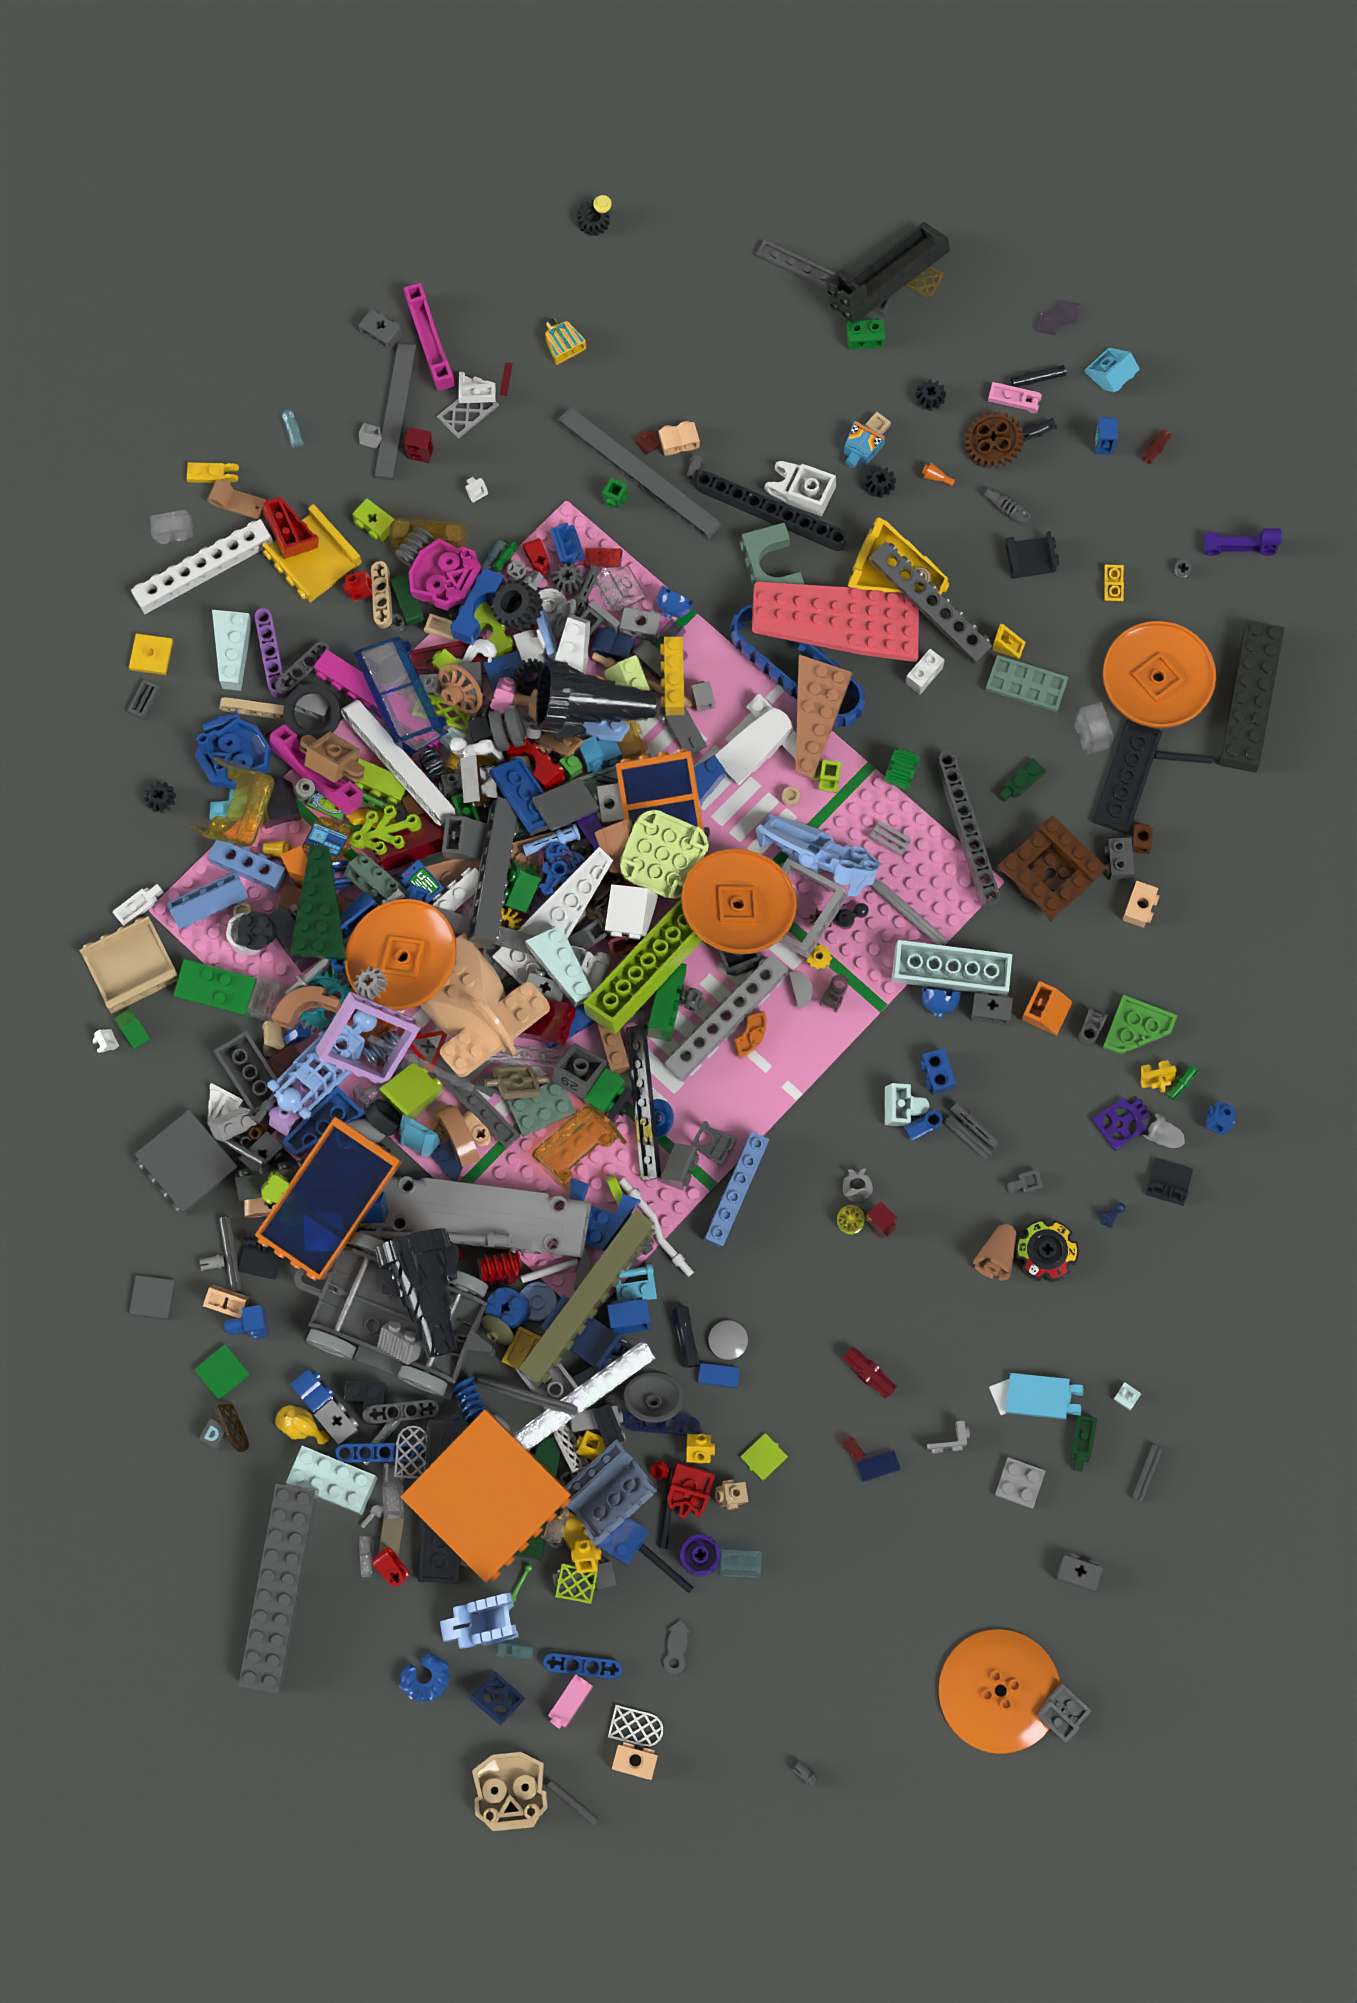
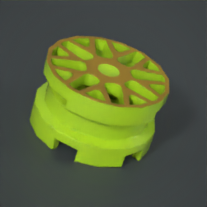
(850, 1219)

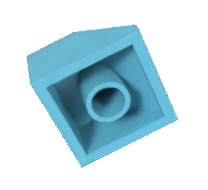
(1112, 369)

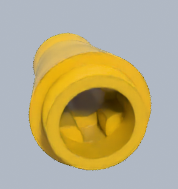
(277, 848)

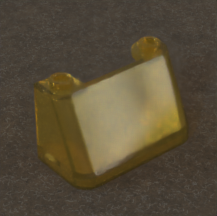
(452, 530)

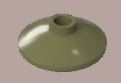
(497, 1330)

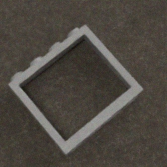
(827, 915)

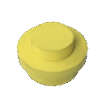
(602, 204)

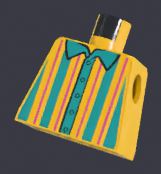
(563, 341)

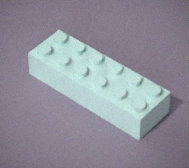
(951, 968)

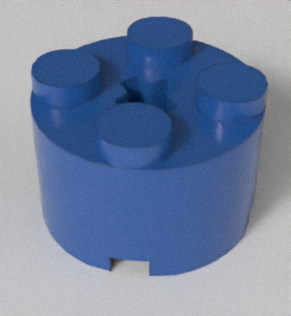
(515, 1300)

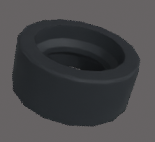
(383, 1117)

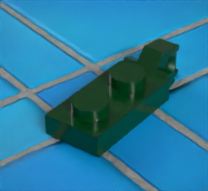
(1022, 780)
(1083, 1441)

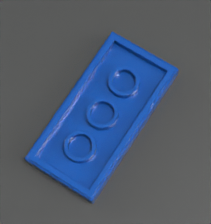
(519, 789)

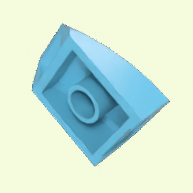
(417, 1137)

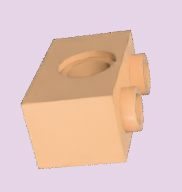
(1141, 893)
(622, 1761)

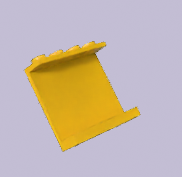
(318, 568)

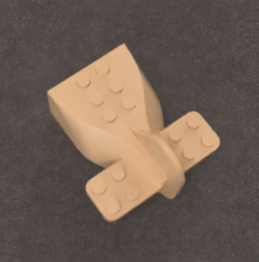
(478, 1011)

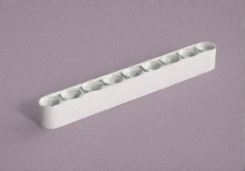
(397, 762)

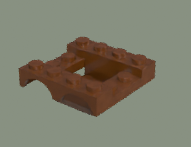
(1068, 858)

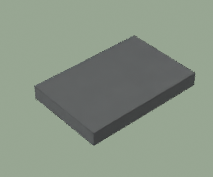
(565, 804)

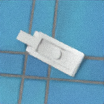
(137, 904)

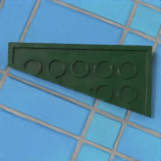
(318, 915)

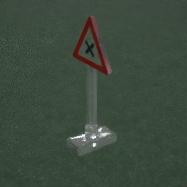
(424, 1046)

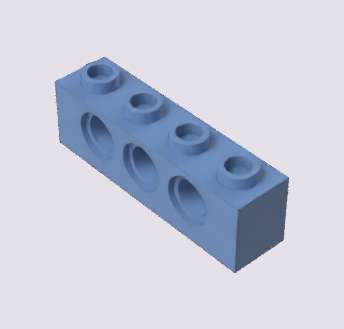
(272, 880)

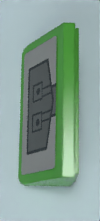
(374, 802)

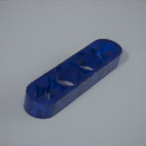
(661, 1428)

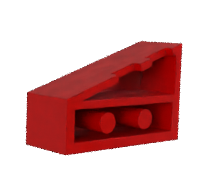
(288, 530)

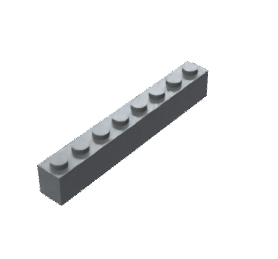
(493, 873)

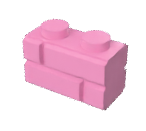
(503, 694)

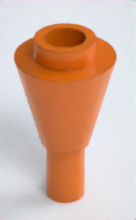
(933, 473)

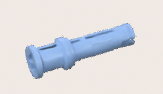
(560, 836)

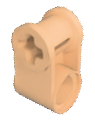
(476, 1128)
(256, 1208)

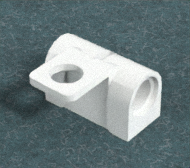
(530, 645)

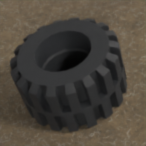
(506, 599)

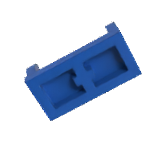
(567, 544)

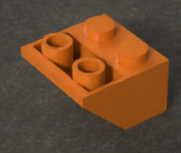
(295, 863)
(1047, 1008)

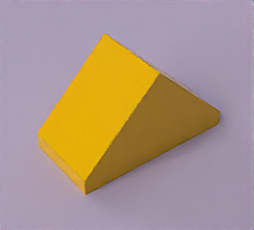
(1008, 642)

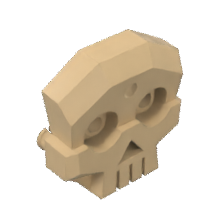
(508, 1774)

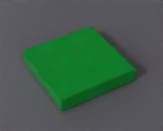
(222, 1372)

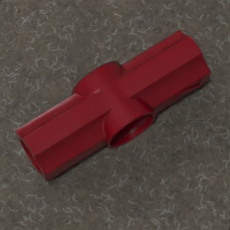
(869, 1372)

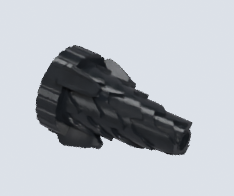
(570, 698)
(418, 1272)

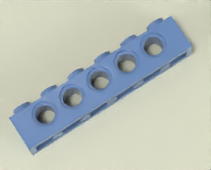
(736, 1189)

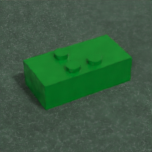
(214, 987)

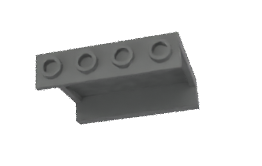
(185, 1162)

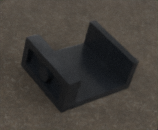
(1032, 556)

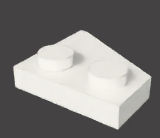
(221, 1102)

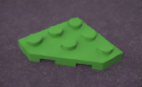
(1137, 1025)

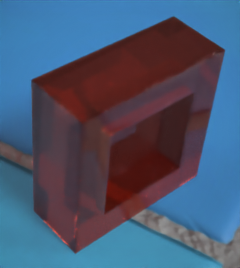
(648, 442)

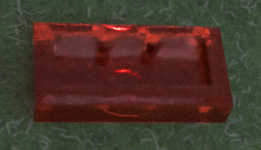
(603, 557)

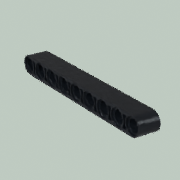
(766, 503)

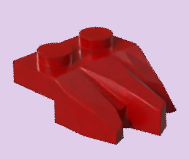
(690, 1489)

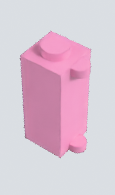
(570, 1702)

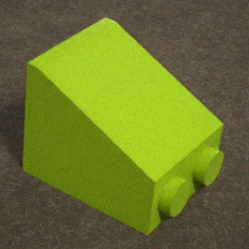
(411, 1091)

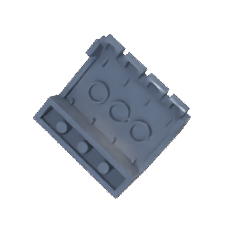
(609, 1491)

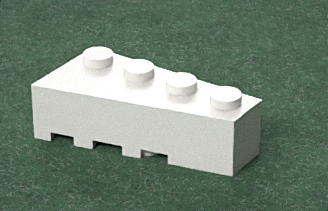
(575, 643)

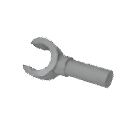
(376, 1510)

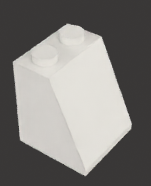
(630, 911)

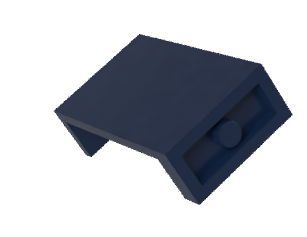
(594, 1343)

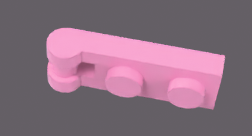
(1014, 397)

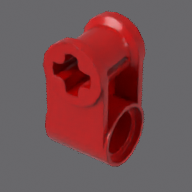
(536, 554)
(389, 1565)

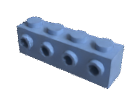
(207, 900)

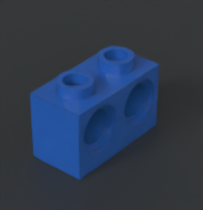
(942, 1070)

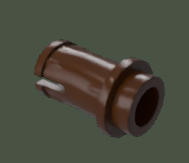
(258, 1130)

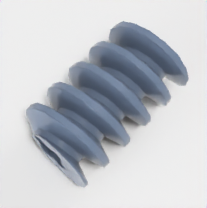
(376, 1052)

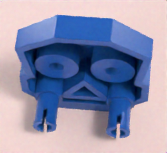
(247, 748)

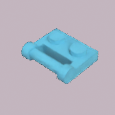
(644, 1289)

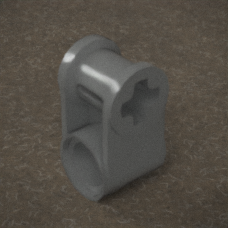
(1093, 1023)

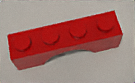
(546, 773)

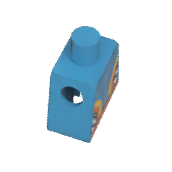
(862, 444)

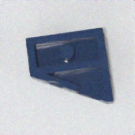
(446, 1159)

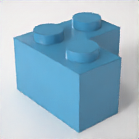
(599, 754)

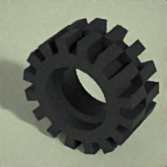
(592, 227)
(523, 670)

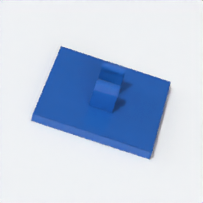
(503, 667)

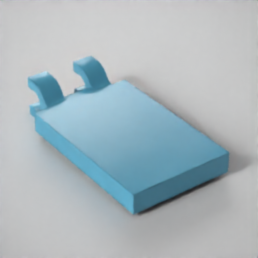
(1042, 1396)

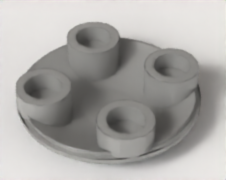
(728, 1340)

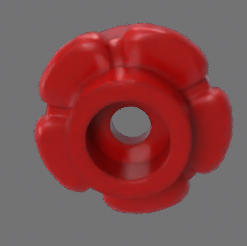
(659, 1470)

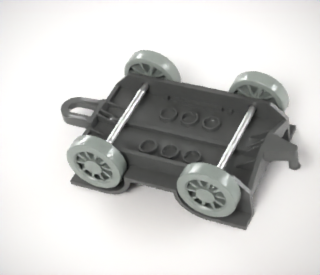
(359, 1303)

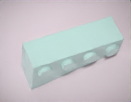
(232, 642)
(558, 959)

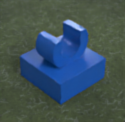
(297, 1035)

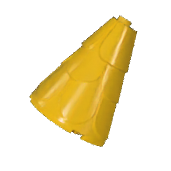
(868, 577)

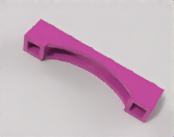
(428, 337)
(341, 794)

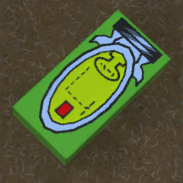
(322, 804)

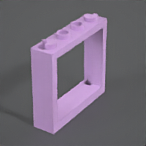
(355, 1001)

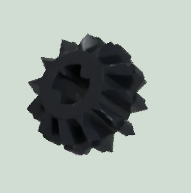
(924, 391)
(880, 488)
(432, 764)
(157, 803)

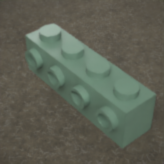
(372, 878)

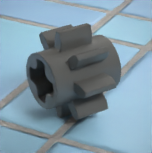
(692, 999)

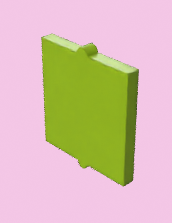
(764, 1457)

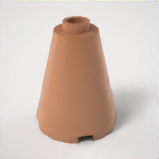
(997, 1253)

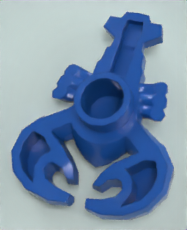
(558, 869)

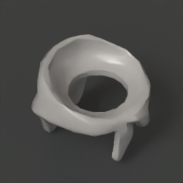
(857, 1195)

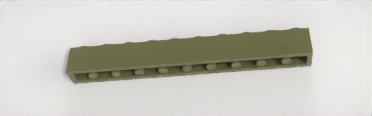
(587, 1298)

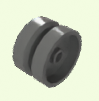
(507, 729)

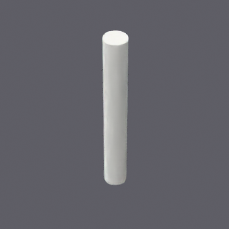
(549, 1270)

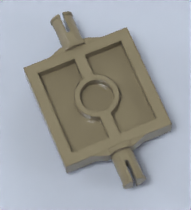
(516, 1081)

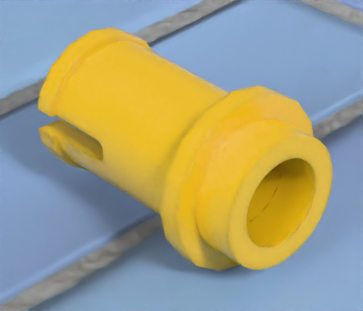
(452, 762)

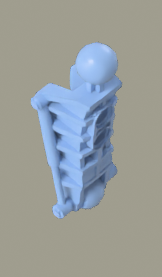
(290, 1099)

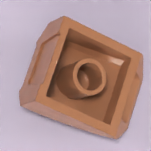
(613, 841)

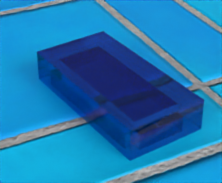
(878, 1466)

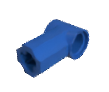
(922, 1127)

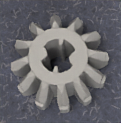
(378, 982)

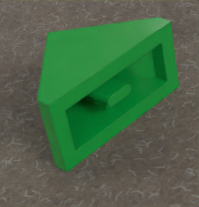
(132, 1028)

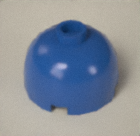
(673, 603)
(940, 1000)

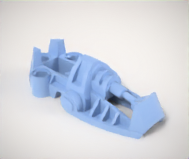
(818, 851)

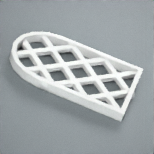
(566, 1450)
(610, 1735)

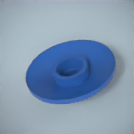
(664, 1110)

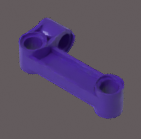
(1265, 543)

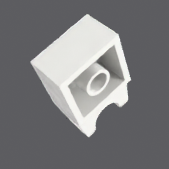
(803, 487)

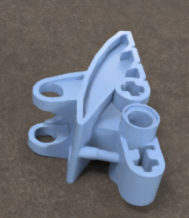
(485, 1628)

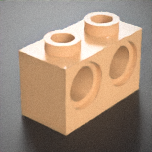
(226, 1301)

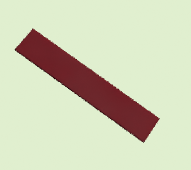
(506, 378)

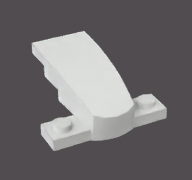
(758, 740)

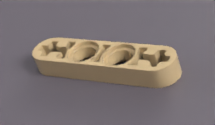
(381, 594)
(252, 708)

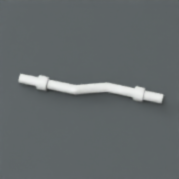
(678, 1259)

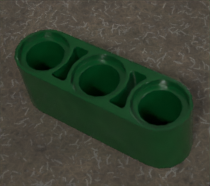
(408, 604)

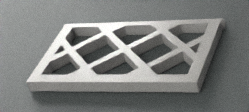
(468, 424)

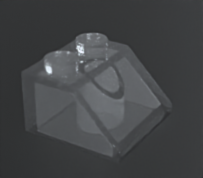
(618, 588)

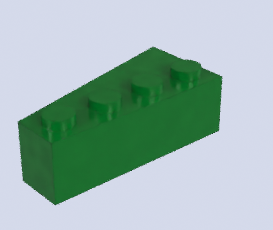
(666, 1005)

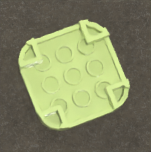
(662, 853)

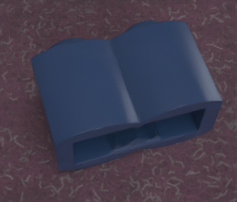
(612, 644)

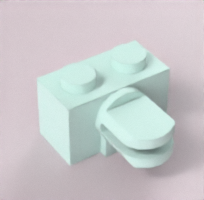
(901, 1105)

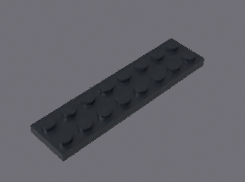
(437, 1559)

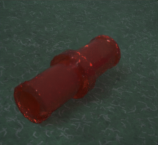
(1156, 446)

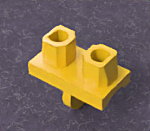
(1158, 1078)

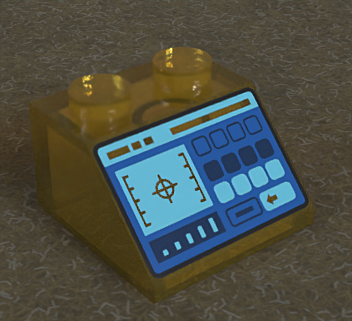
(330, 833)

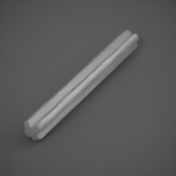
(909, 912)

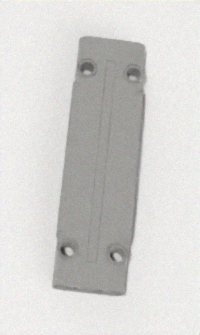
(482, 1209)

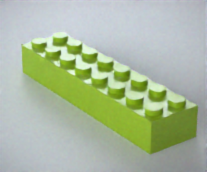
(642, 971)

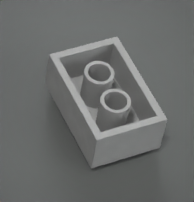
(557, 1386)

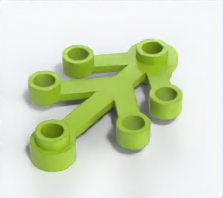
(382, 831)

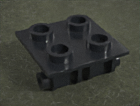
(1169, 1182)
(258, 1259)

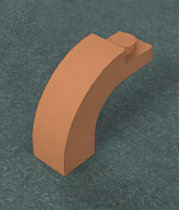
(299, 1001)
(458, 1134)

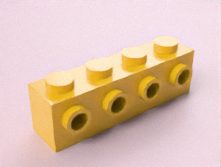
(674, 676)

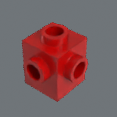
(358, 585)

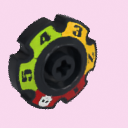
(1036, 1262)

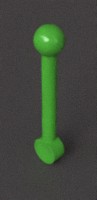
(528, 1567)

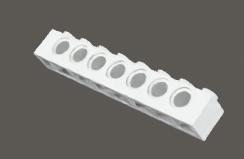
(199, 575)

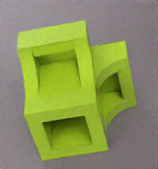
(828, 775)

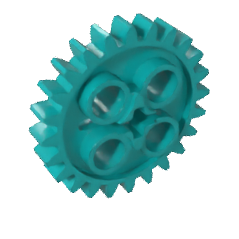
(331, 985)

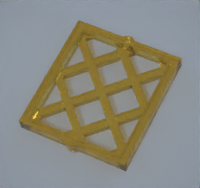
(918, 289)

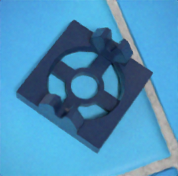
(497, 1681)

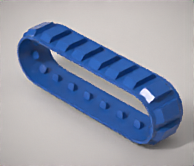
(777, 675)

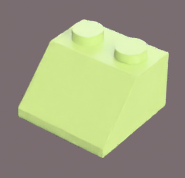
(628, 673)

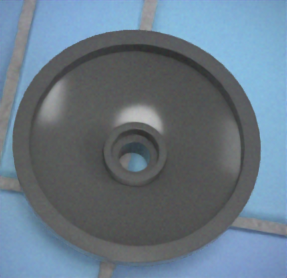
(653, 1390)

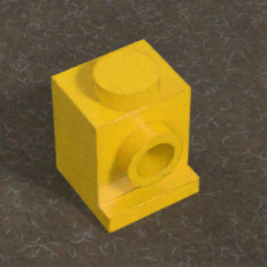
(590, 1445)

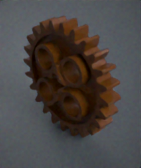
(995, 454)

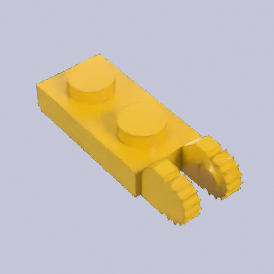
(211, 472)

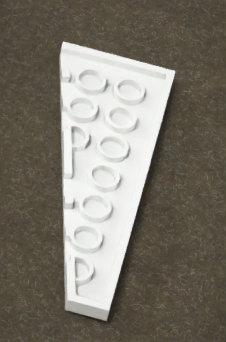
(561, 909)

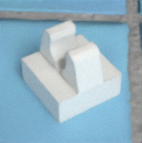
(476, 489)
(106, 1040)

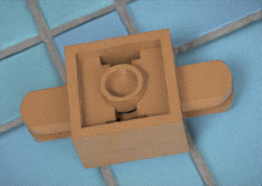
(332, 757)

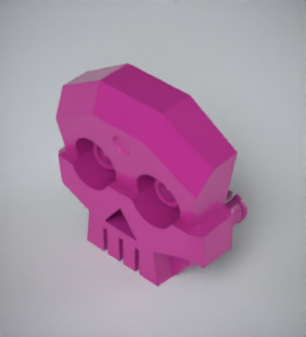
(454, 579)

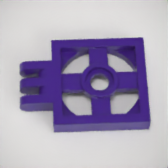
(1134, 1114)

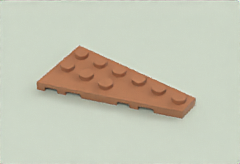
(819, 700)

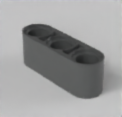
(649, 658)

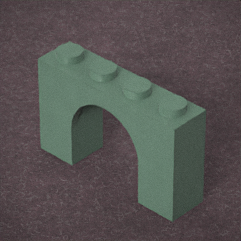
(761, 542)

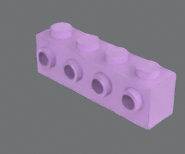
(287, 1121)

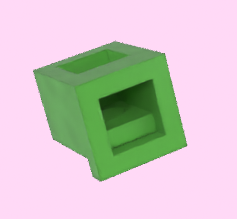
(572, 765)

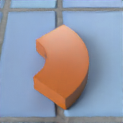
(752, 1035)

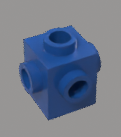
(1220, 1118)

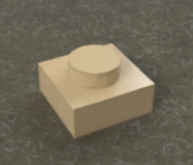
(878, 423)

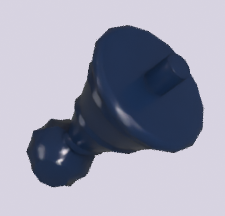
(1108, 1217)

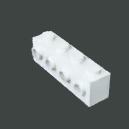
(458, 891)

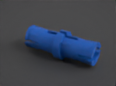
(219, 722)

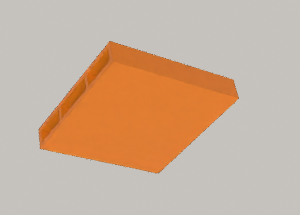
(487, 1496)

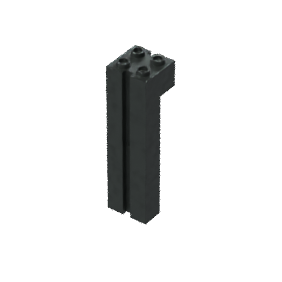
(886, 273)

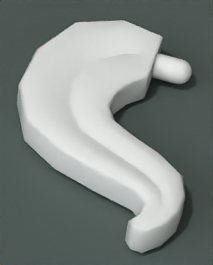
(480, 646)

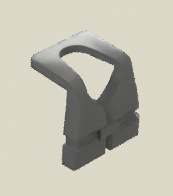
(720, 1144)

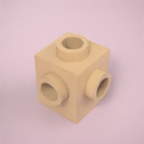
(731, 1494)

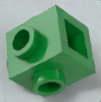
(615, 493)

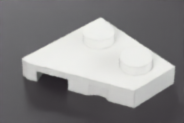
(475, 390)

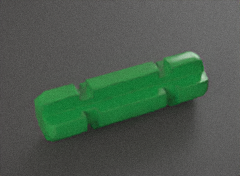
(505, 556)

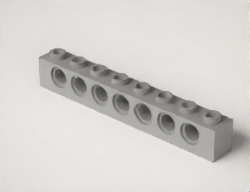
(683, 1069)

